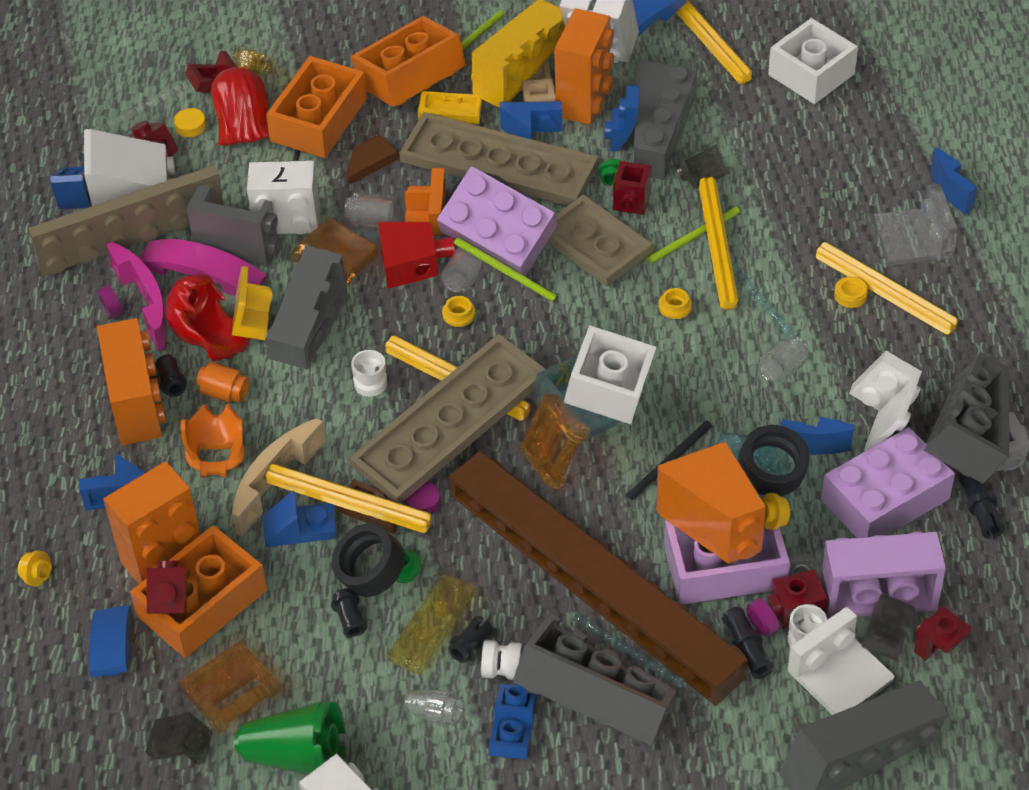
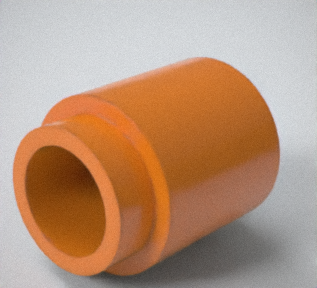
(222, 383)

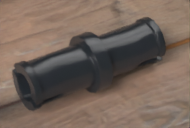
(983, 506)
(748, 641)

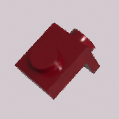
(202, 75)
(155, 133)
(167, 588)
(941, 632)

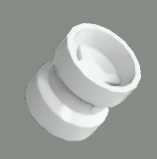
(369, 373)
(803, 621)
(491, 658)

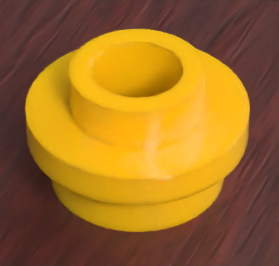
(675, 303)
(458, 311)
(776, 512)
(34, 568)

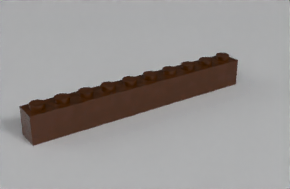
(600, 578)

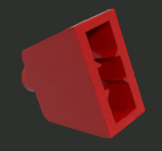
(411, 251)

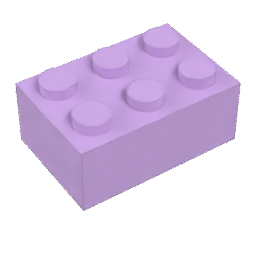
(497, 220)
(887, 486)
(893, 565)
(706, 577)

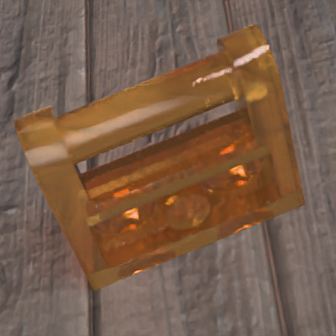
(338, 239)
(545, 435)
(222, 678)

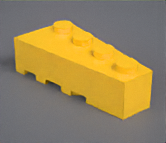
(516, 52)

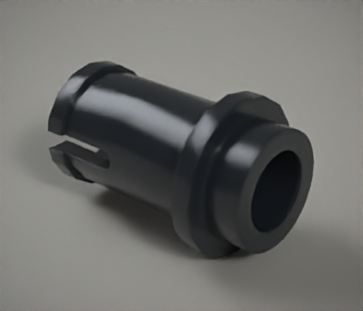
(172, 381)
(346, 603)
(464, 646)

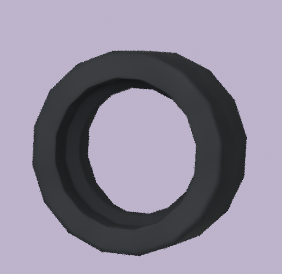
(784, 439)
(383, 574)

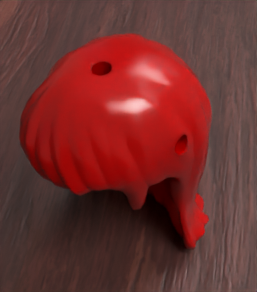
(240, 106)
(199, 318)

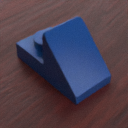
(529, 117)
(70, 188)
(98, 487)
(292, 524)

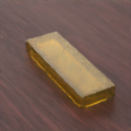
(431, 624)

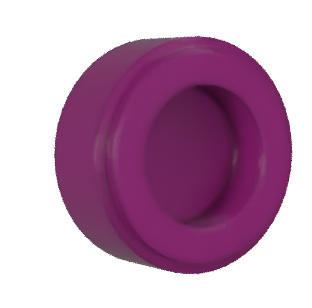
(110, 302)
(425, 498)
(762, 617)

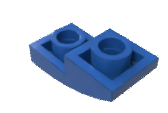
(650, 10)
(623, 119)
(957, 189)
(828, 437)
(109, 641)
(512, 722)

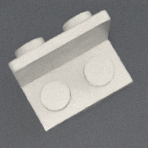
(889, 388)
(836, 666)

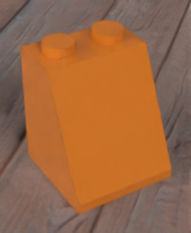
(712, 502)

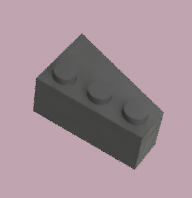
(308, 308)

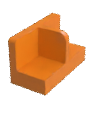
(427, 202)

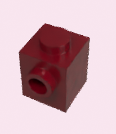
(632, 187)
(795, 591)

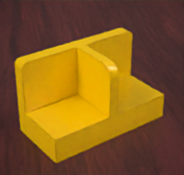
(251, 308)

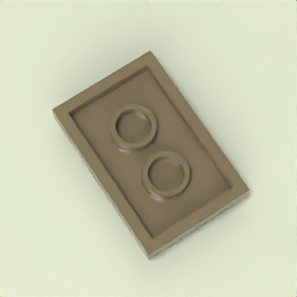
(598, 241)

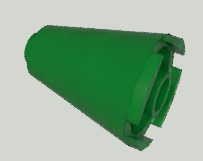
(294, 738)

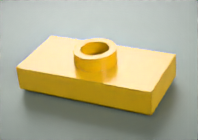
(455, 106)

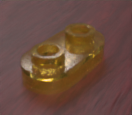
(252, 59)

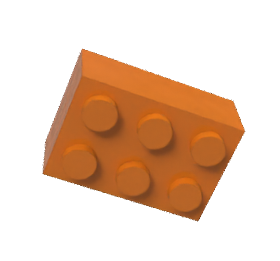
(409, 60)
(584, 65)
(317, 106)
(129, 381)
(151, 519)
(219, 588)

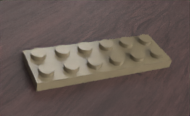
(523, 163)
(122, 220)
(447, 419)

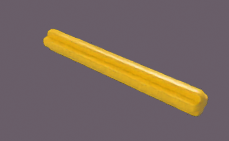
(715, 43)
(718, 243)
(887, 288)
(436, 367)
(349, 498)

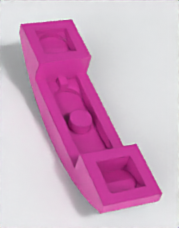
(199, 258)
(130, 269)

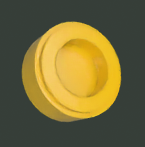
(190, 122)
(851, 292)

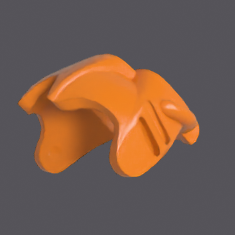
(213, 432)

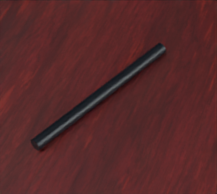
(676, 453)

